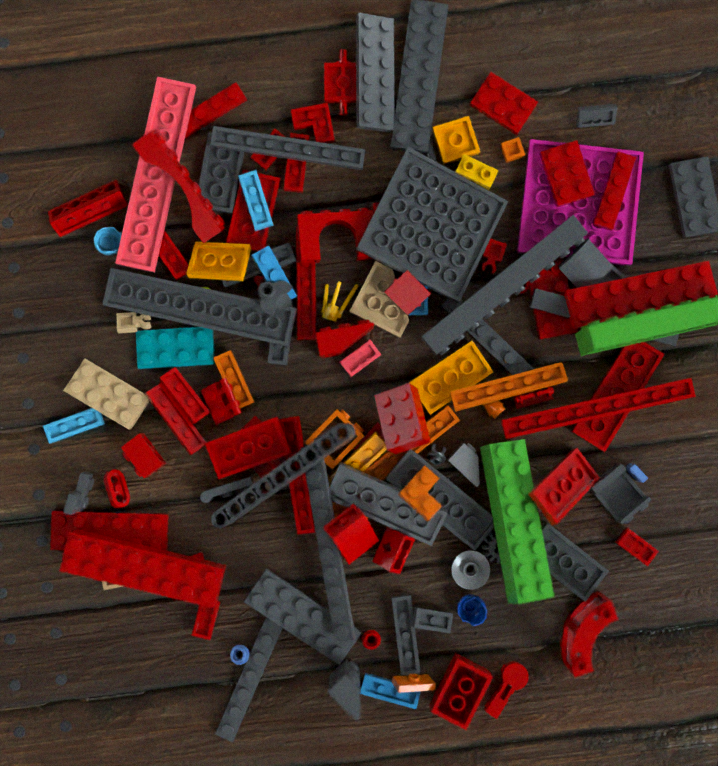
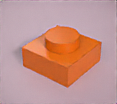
(512, 149)

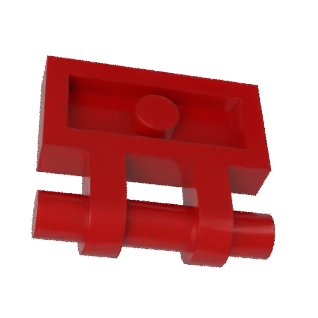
(217, 402)

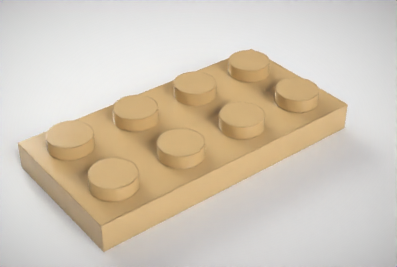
(107, 394)

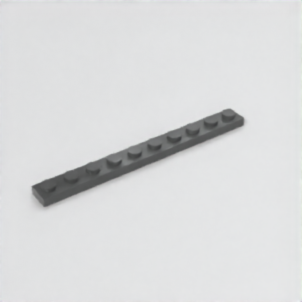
(329, 554)

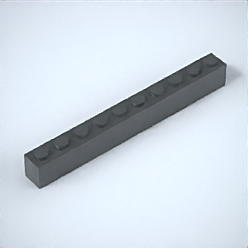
(504, 285)

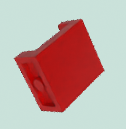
(351, 533)

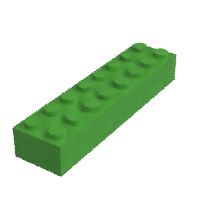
(648, 325)
(516, 522)

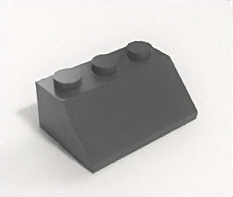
(345, 687)

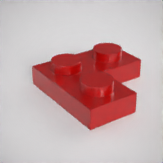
(317, 117)

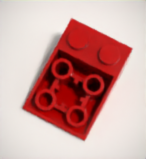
(337, 341)

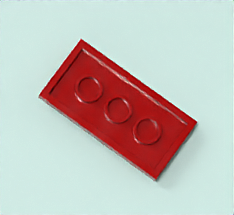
(241, 226)
(556, 282)
(248, 448)
(564, 486)

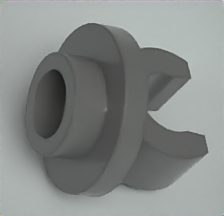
(436, 457)

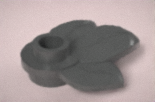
(277, 298)

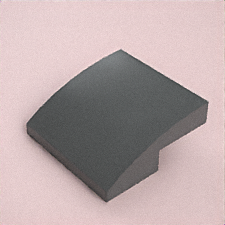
(585, 265)

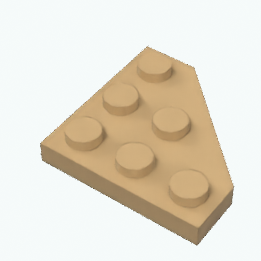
(376, 305)

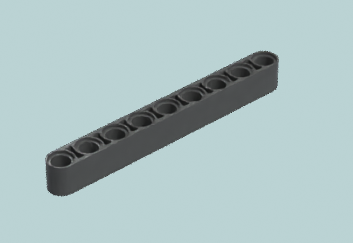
(290, 471)

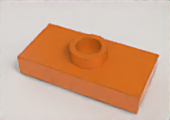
(413, 683)

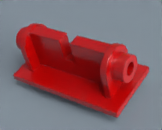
(533, 397)

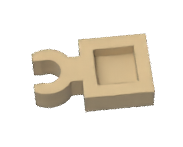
(130, 322)

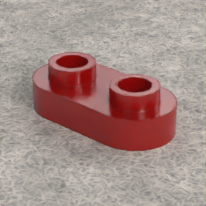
(118, 488)

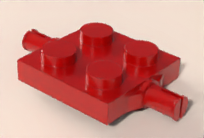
(340, 82)

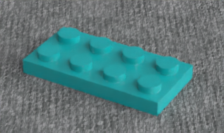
(175, 347)

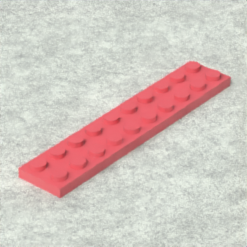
(153, 185)

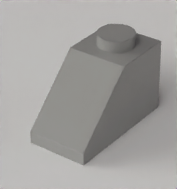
(466, 462)

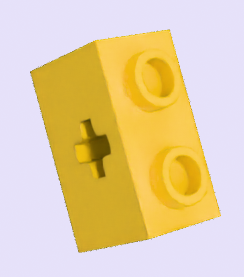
(477, 171)

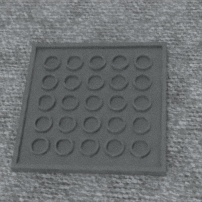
(432, 225)

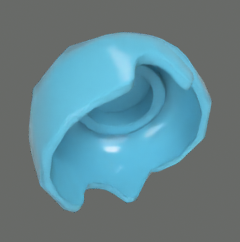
(107, 240)

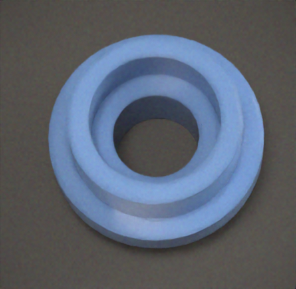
(234, 654)

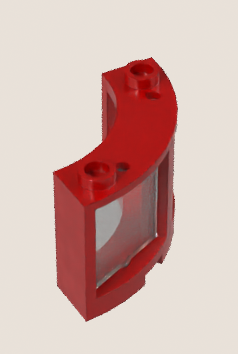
(581, 631)

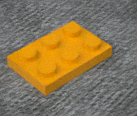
(219, 261)

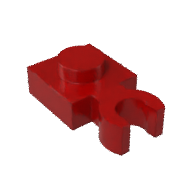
(493, 253)

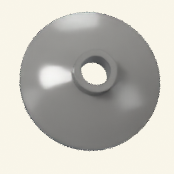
(477, 576)

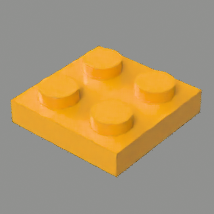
(455, 140)

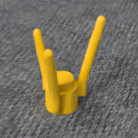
(331, 310)

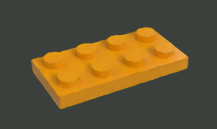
(455, 372)

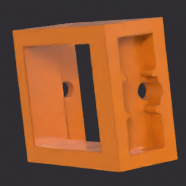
(344, 417)

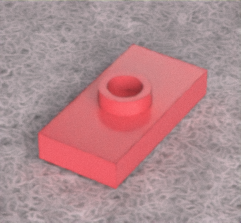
(360, 358)

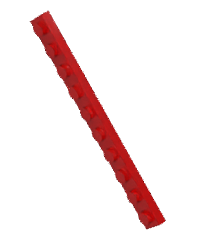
(598, 408)

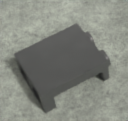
(619, 494)

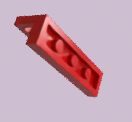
(88, 209)

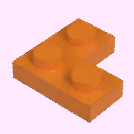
(416, 493)

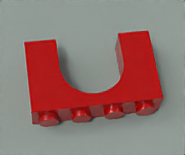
(311, 225)

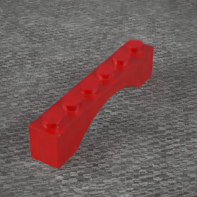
(156, 152)

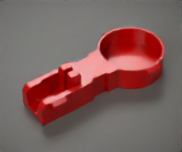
(512, 674)

